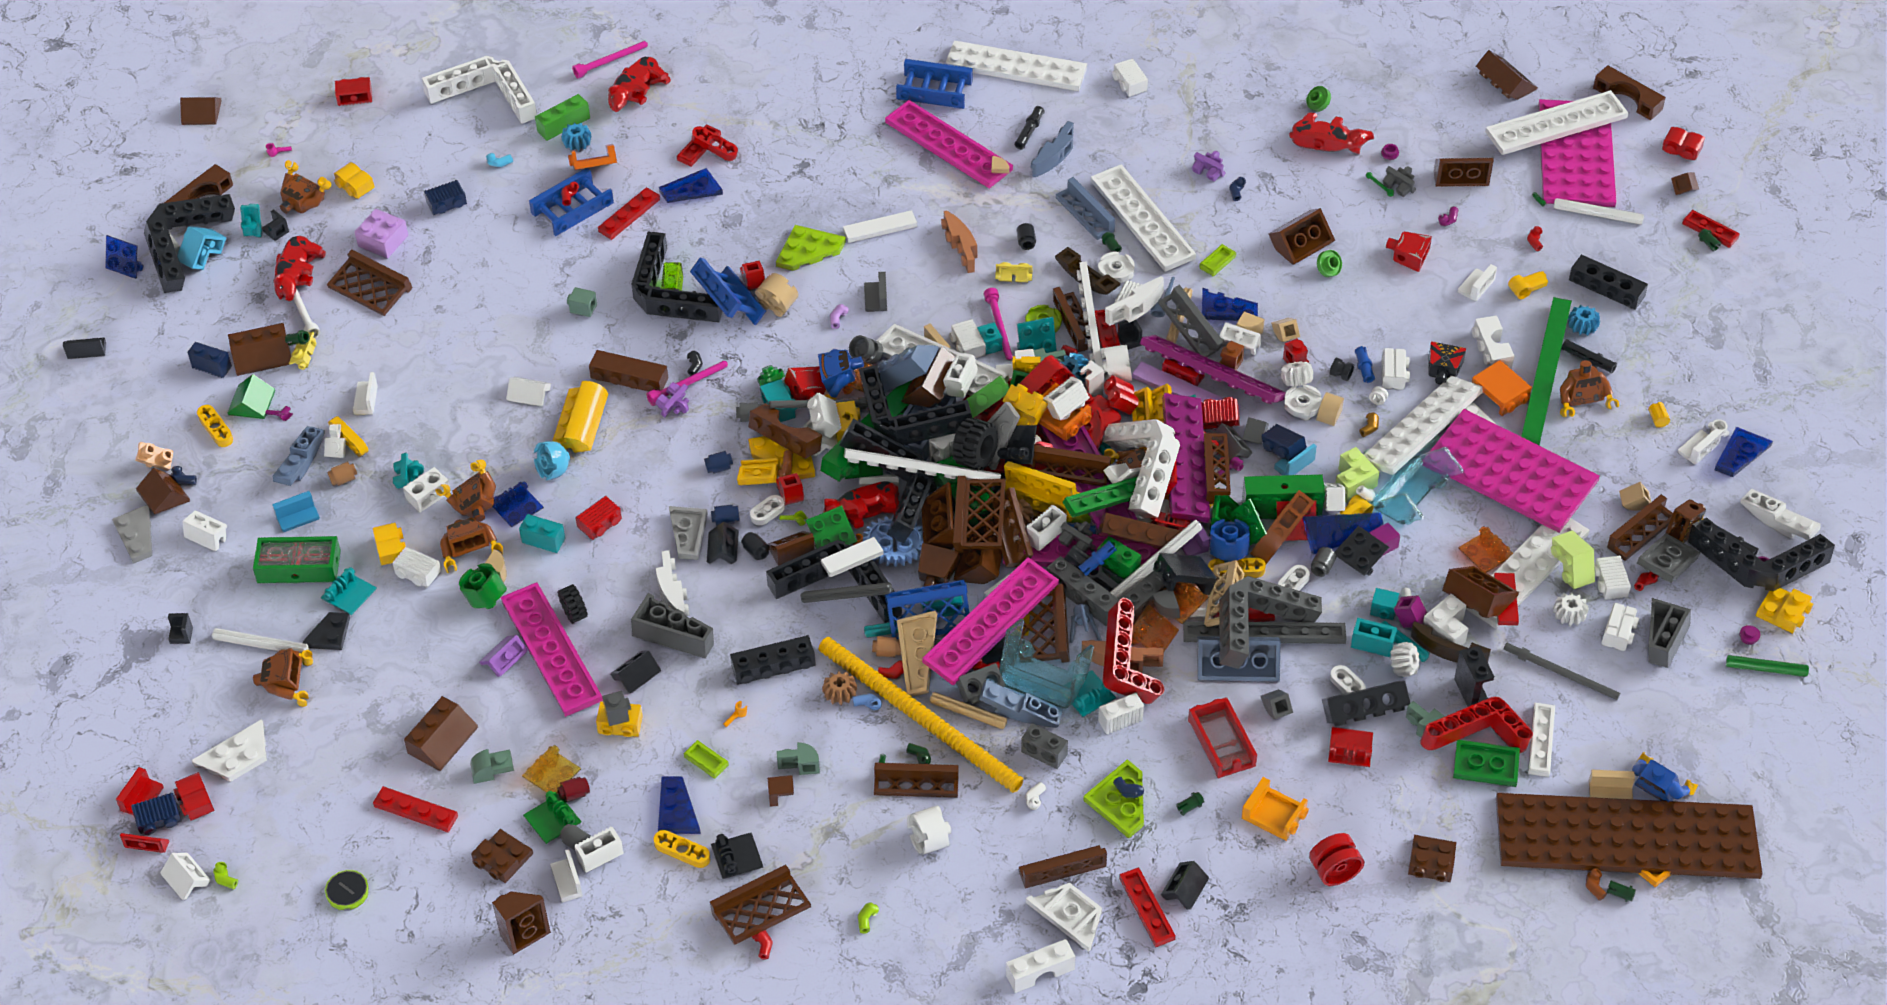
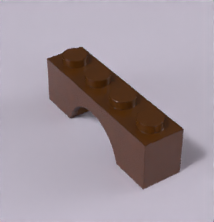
(1648, 101)
(212, 181)
(800, 441)
(1134, 530)

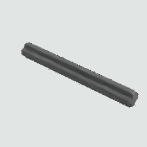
(846, 592)

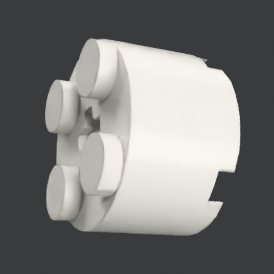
(1116, 362)
(929, 830)

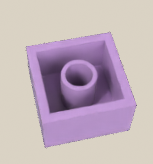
(381, 233)

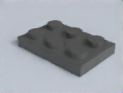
(1668, 558)

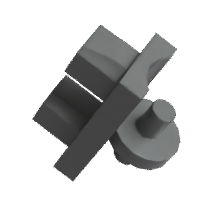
(1401, 177)
(1079, 535)

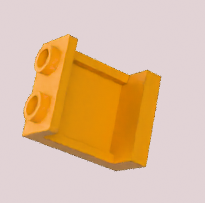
(1274, 810)

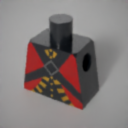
(1444, 361)

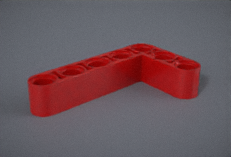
(1042, 378)
(1117, 671)
(1488, 713)

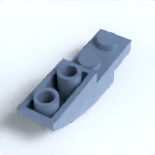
(1054, 153)
(300, 457)
(1020, 708)

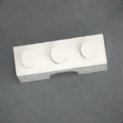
(1487, 333)
(1026, 969)

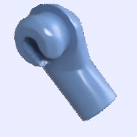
(868, 700)

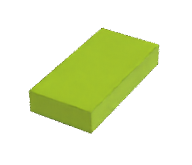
(1217, 260)
(706, 759)

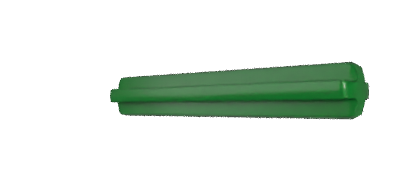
(1767, 665)

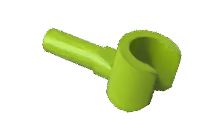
(799, 517)

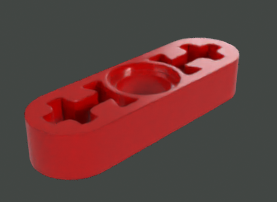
(718, 150)

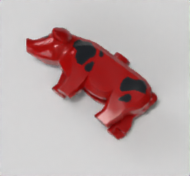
(635, 82)
(1328, 136)
(294, 266)
(866, 502)

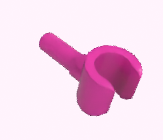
(273, 151)

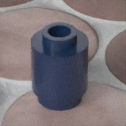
(718, 462)
(725, 513)

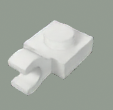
(335, 445)

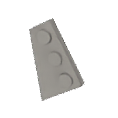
(1005, 421)
(688, 530)
(136, 533)

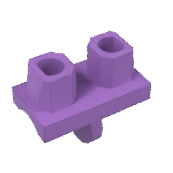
(1211, 163)
(677, 393)

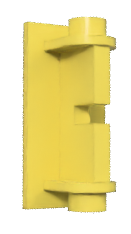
(1022, 271)
(302, 353)

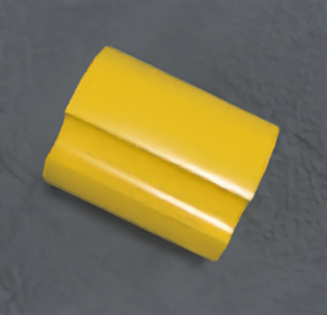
(1659, 414)

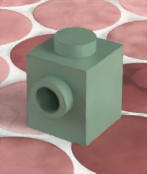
(582, 302)

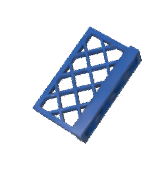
(928, 594)

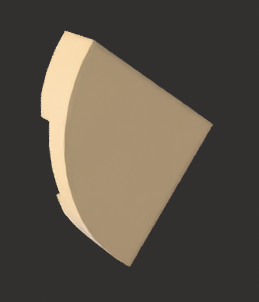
(999, 165)

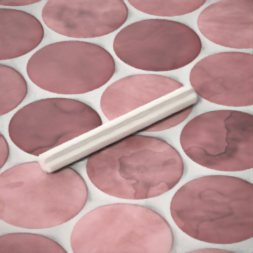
(1598, 211)
(257, 641)

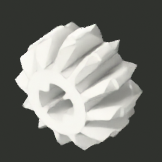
(1297, 373)
(1570, 609)
(1405, 659)

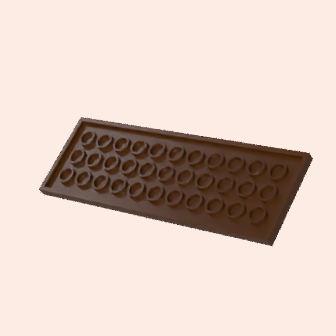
(1628, 835)

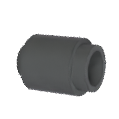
(743, 411)
(1323, 561)
(573, 835)

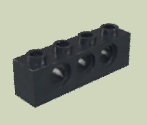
(1608, 282)
(1334, 705)

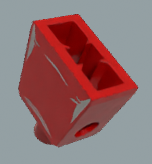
(1410, 249)
(804, 382)

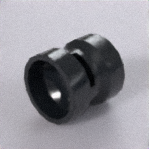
(1341, 369)

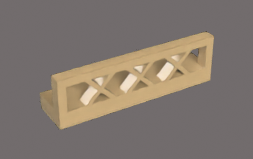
(1233, 575)

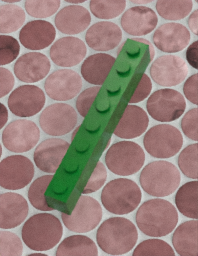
(834, 462)

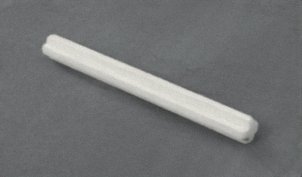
(1145, 569)

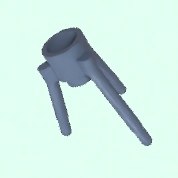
(1156, 310)
(1083, 617)

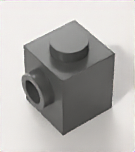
(616, 708)

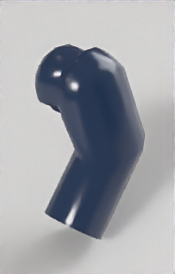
(1235, 188)
(181, 478)
(1128, 790)

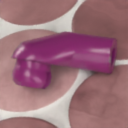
(1446, 220)

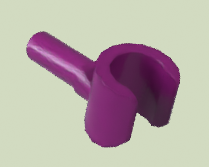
(284, 414)
(1235, 463)

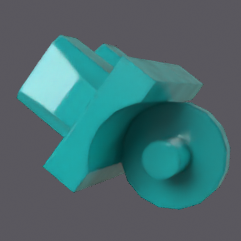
(251, 220)
(408, 471)

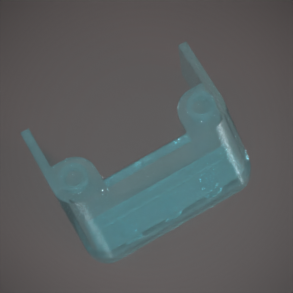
(1413, 482)
(1039, 678)

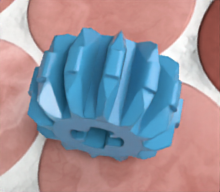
(576, 136)
(1584, 320)
(1075, 363)

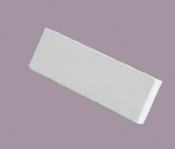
(852, 557)

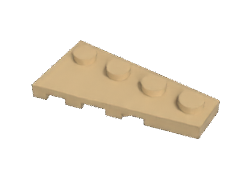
(916, 640)

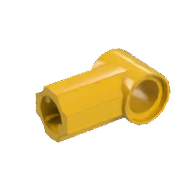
(1525, 285)
(1357, 505)

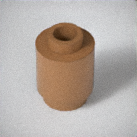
(342, 473)
(886, 647)

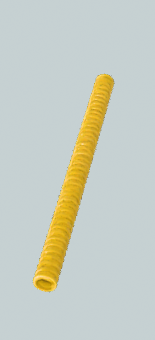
(920, 714)

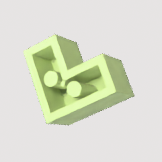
(1356, 471)
(1576, 559)

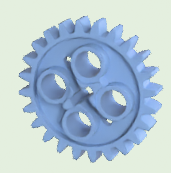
(904, 552)

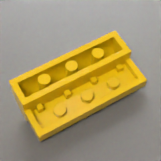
(1150, 404)
(581, 416)
(1038, 487)

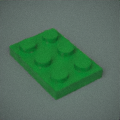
(1486, 763)

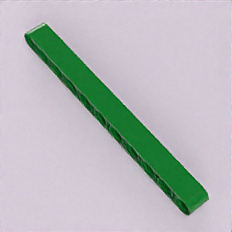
(1546, 370)

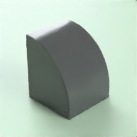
(1254, 430)
(1166, 604)
(1277, 703)

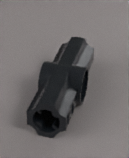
(1103, 577)

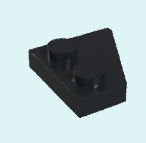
(329, 632)

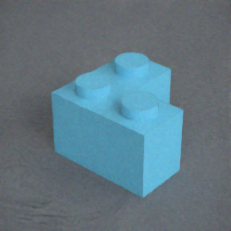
(198, 245)

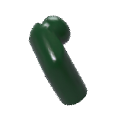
(920, 752)

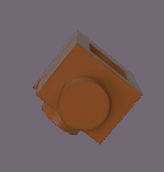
(1232, 355)

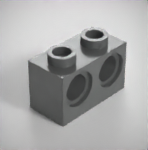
(977, 679)
(1044, 746)

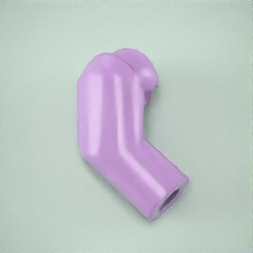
(836, 313)

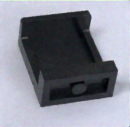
(1186, 569)
(1471, 673)

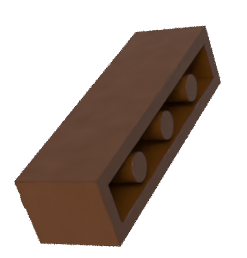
(628, 371)

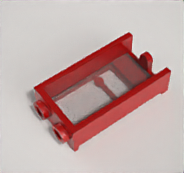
(1222, 737)

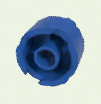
(1229, 540)

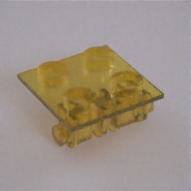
(551, 770)

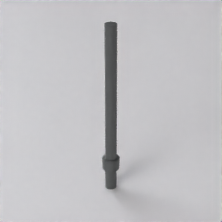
(860, 403)
(1524, 654)

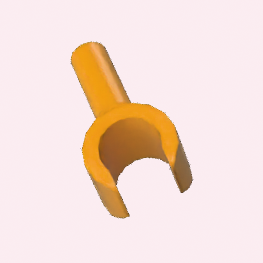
(739, 712)

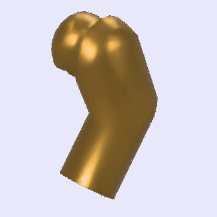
(1372, 425)

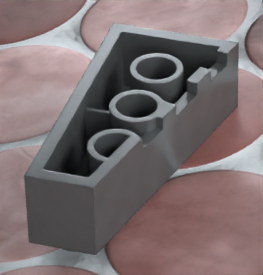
(671, 628)

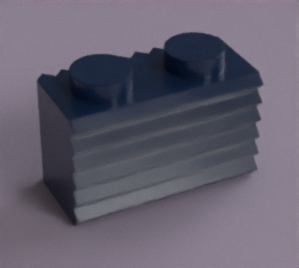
(445, 197)
(209, 359)
(1283, 442)
(156, 814)

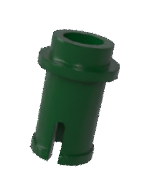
(1706, 237)
(1109, 240)
(300, 337)
(1190, 803)
(1621, 891)

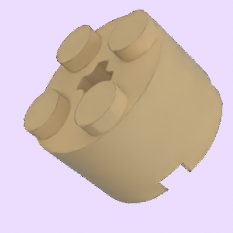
(776, 294)

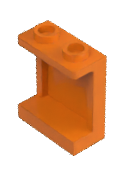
(591, 162)
(1503, 387)
(1069, 426)

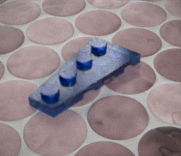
(1334, 529)

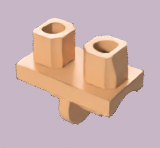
(154, 456)

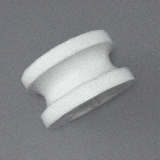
(1378, 395)

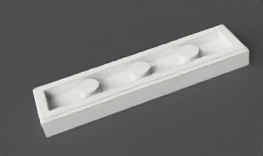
(880, 226)
(1541, 740)

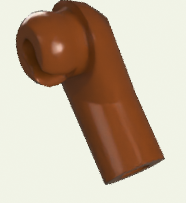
(787, 464)
(1593, 882)

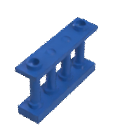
(938, 72)
(552, 197)
(727, 291)

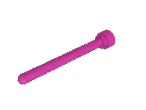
(580, 69)
(991, 296)
(654, 394)

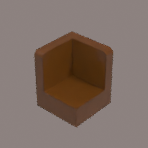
(1685, 183)
(779, 787)

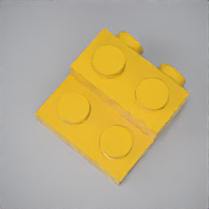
(1027, 405)
(1785, 608)

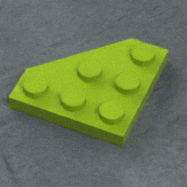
(808, 246)
(1121, 812)

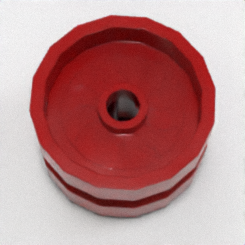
(1336, 859)

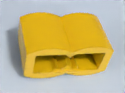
(353, 180)
(388, 542)

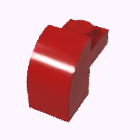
(752, 274)
(790, 489)

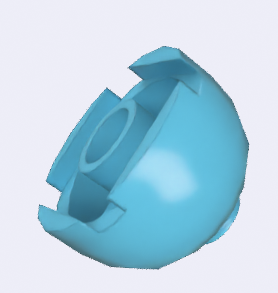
(551, 459)

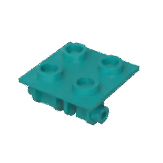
(1037, 335)
(348, 591)
(1092, 695)

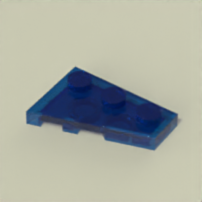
(692, 186)
(1225, 308)
(1741, 451)
(675, 807)

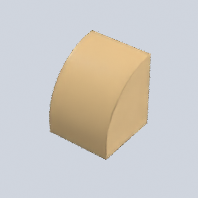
(1251, 323)
(1286, 329)
(1330, 409)
(1635, 497)
(497, 561)

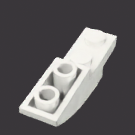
(1137, 304)
(1775, 515)
(669, 587)

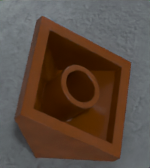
(199, 110)
(161, 491)
(792, 547)

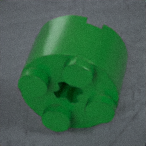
(482, 586)

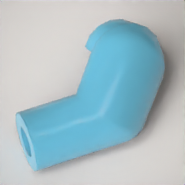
(498, 162)

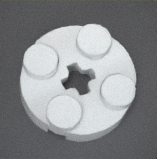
(1124, 263)
(1302, 410)

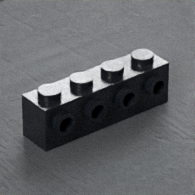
(772, 660)

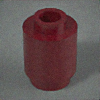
(573, 789)

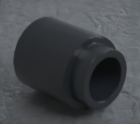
(1026, 236)
(755, 546)

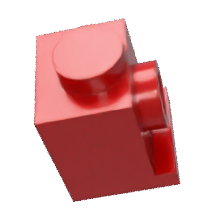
(1295, 351)

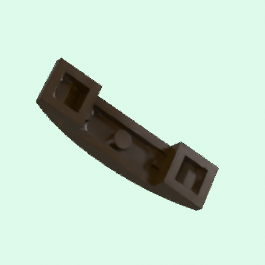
(1070, 263)
(1438, 646)

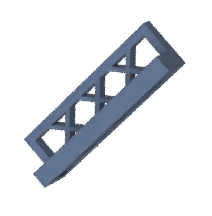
(1090, 206)

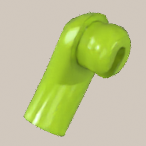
(864, 915)

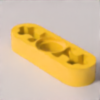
(215, 432)
(353, 441)
(1250, 562)
(687, 856)

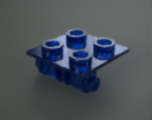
(122, 257)
(516, 504)

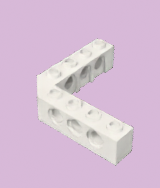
(477, 74)
(1156, 465)

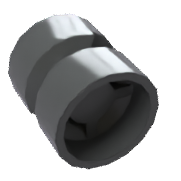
(867, 348)

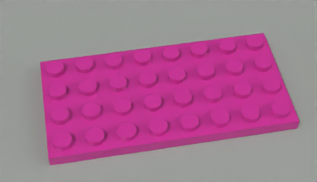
(1578, 165)
(1516, 471)

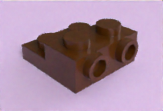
(501, 855)
(1432, 858)

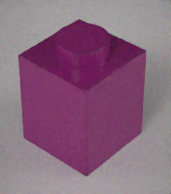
(1388, 536)
(1410, 610)

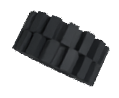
(572, 603)

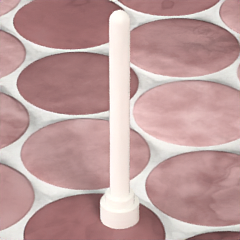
(309, 325)

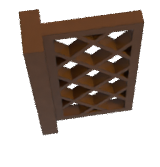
(377, 273)
(962, 513)
(1060, 627)
(752, 894)

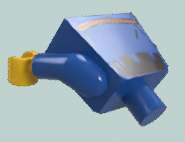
(838, 370)
(1660, 781)

